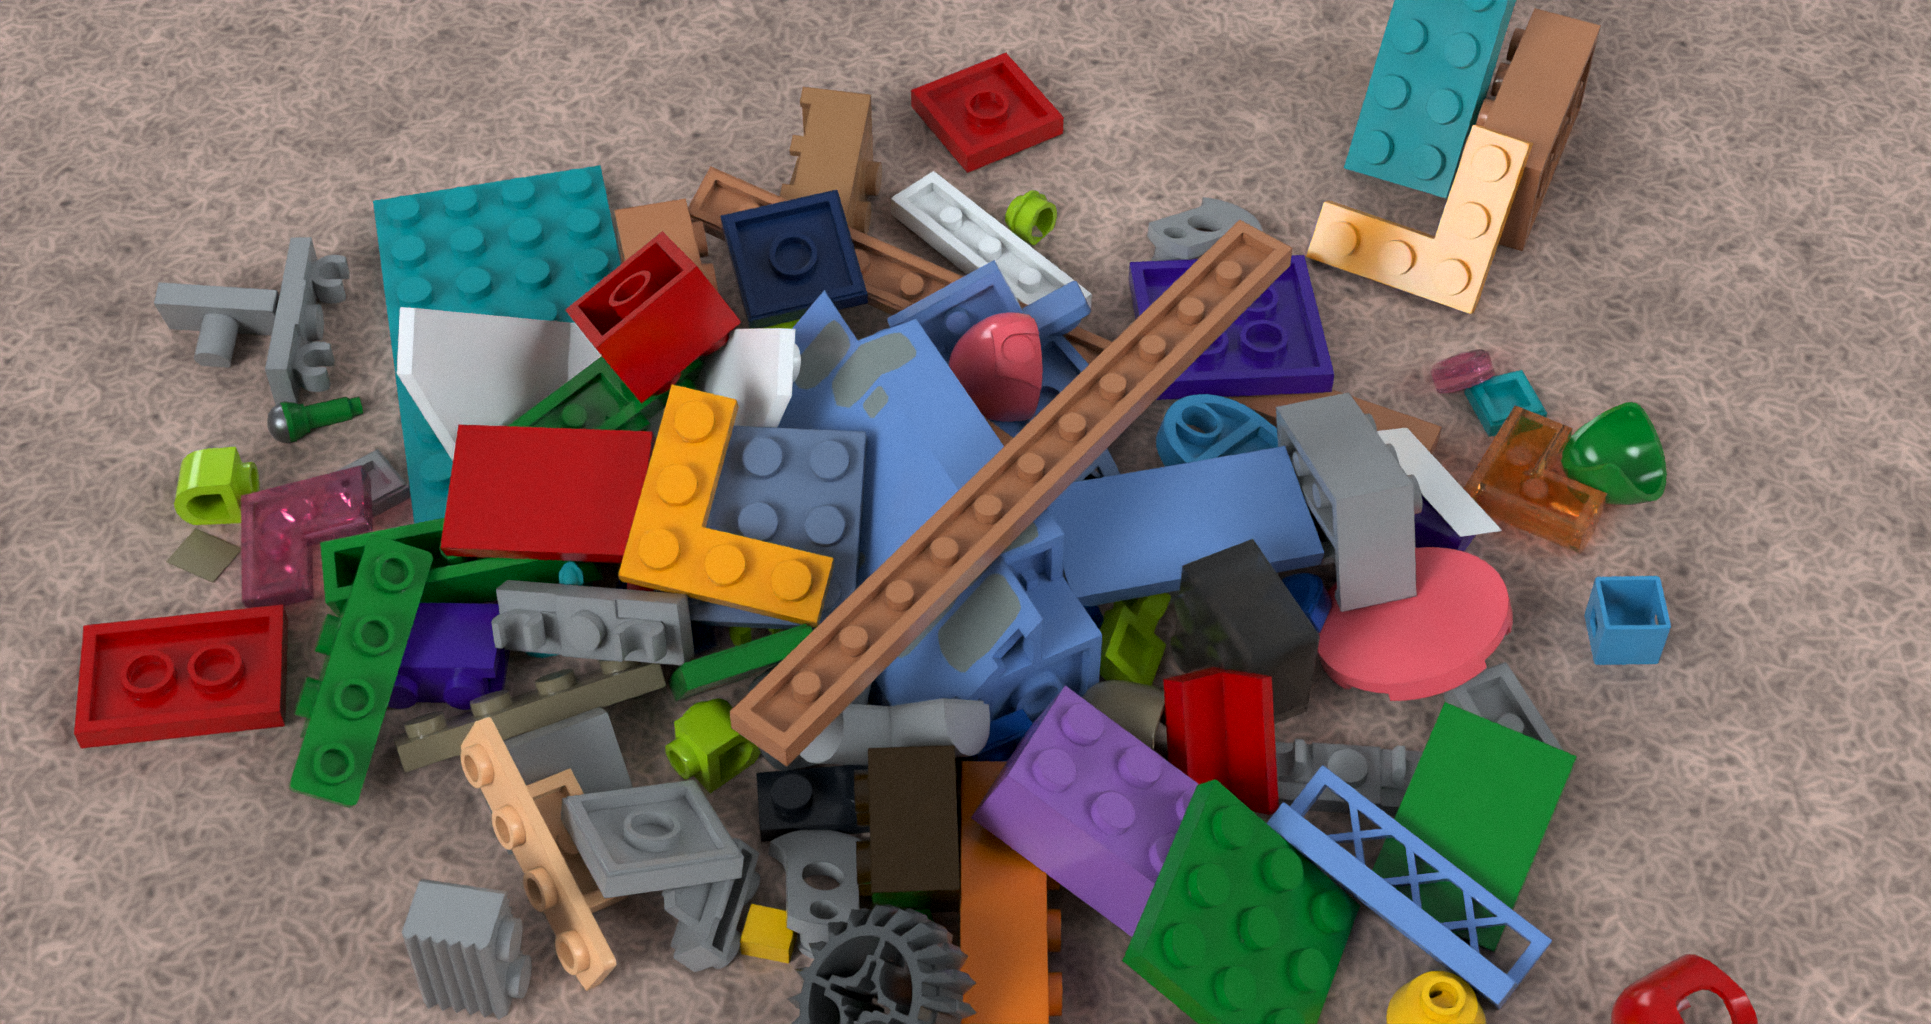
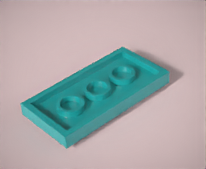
(1428, 90)

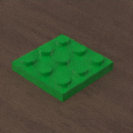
(1240, 920)

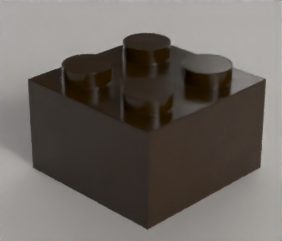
(913, 828)

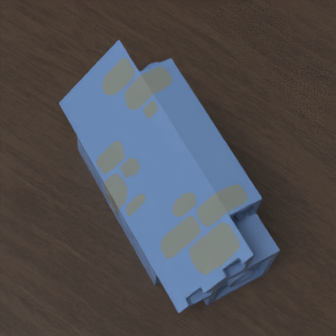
(1018, 624)

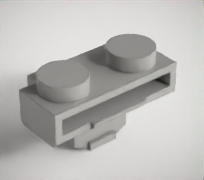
(710, 915)

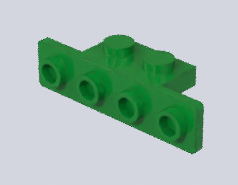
(601, 401)
(358, 672)

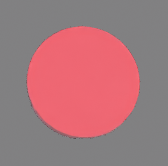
(1422, 641)

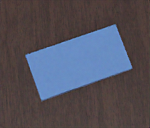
(1141, 526)

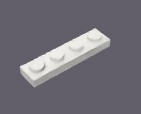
(975, 238)

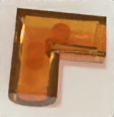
(1522, 491)

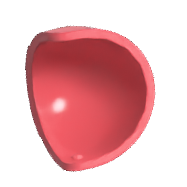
(1001, 366)

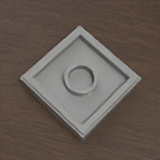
(651, 838)

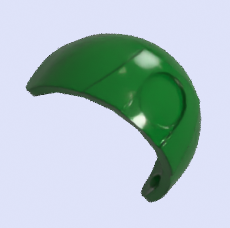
(1618, 456)

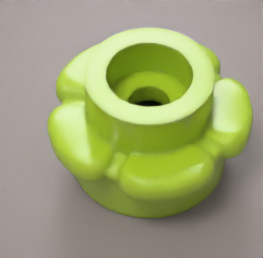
(1031, 211)

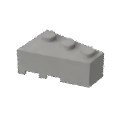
(1356, 496)

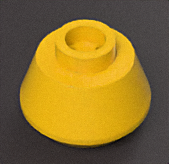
(1435, 999)

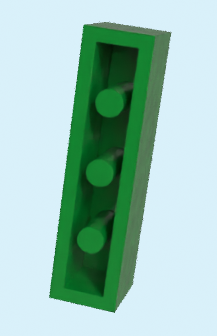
(449, 578)

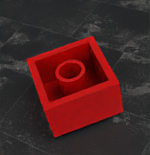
(654, 317)

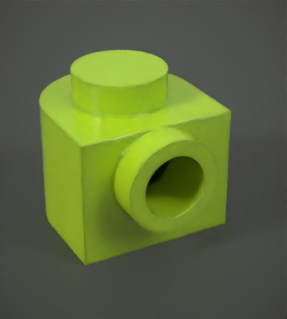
(213, 486)
(709, 746)

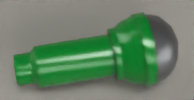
(292, 421)

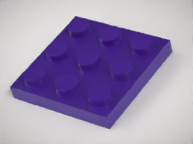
(1266, 351)

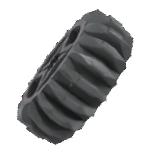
(885, 957)

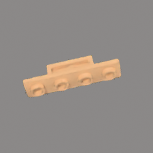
(554, 872)

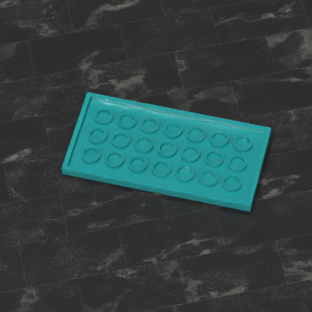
(494, 251)

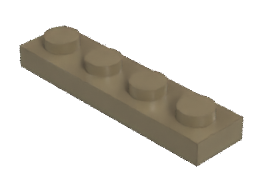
(557, 697)

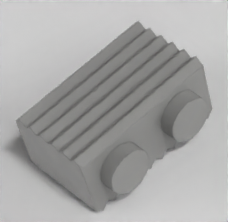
(466, 948)

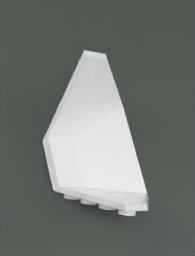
(502, 366)

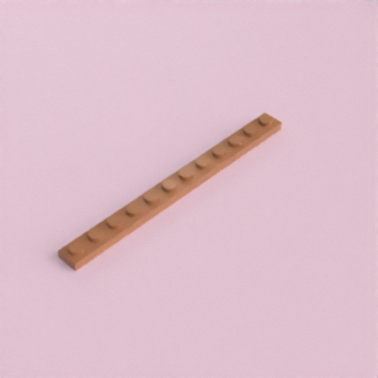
(1005, 496)

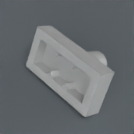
(218, 315)

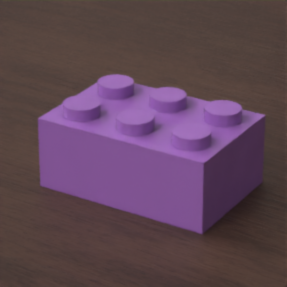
(1089, 807)

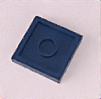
(790, 256)

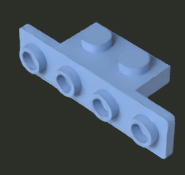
(983, 293)

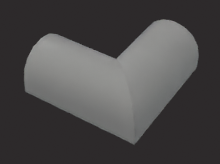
(904, 725)

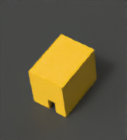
(767, 934)

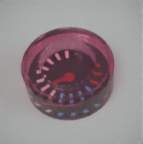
(1462, 371)

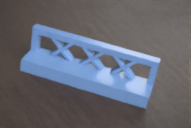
(1392, 905)

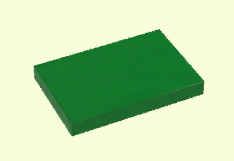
(1484, 807)

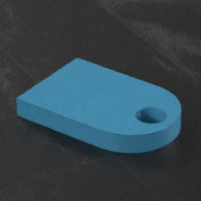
(1227, 426)

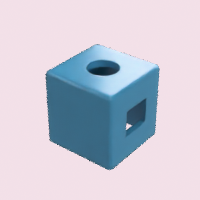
(1623, 620)

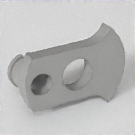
(1178, 240)
(817, 853)

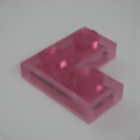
(284, 525)

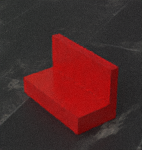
(1225, 732)

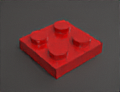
(987, 112)

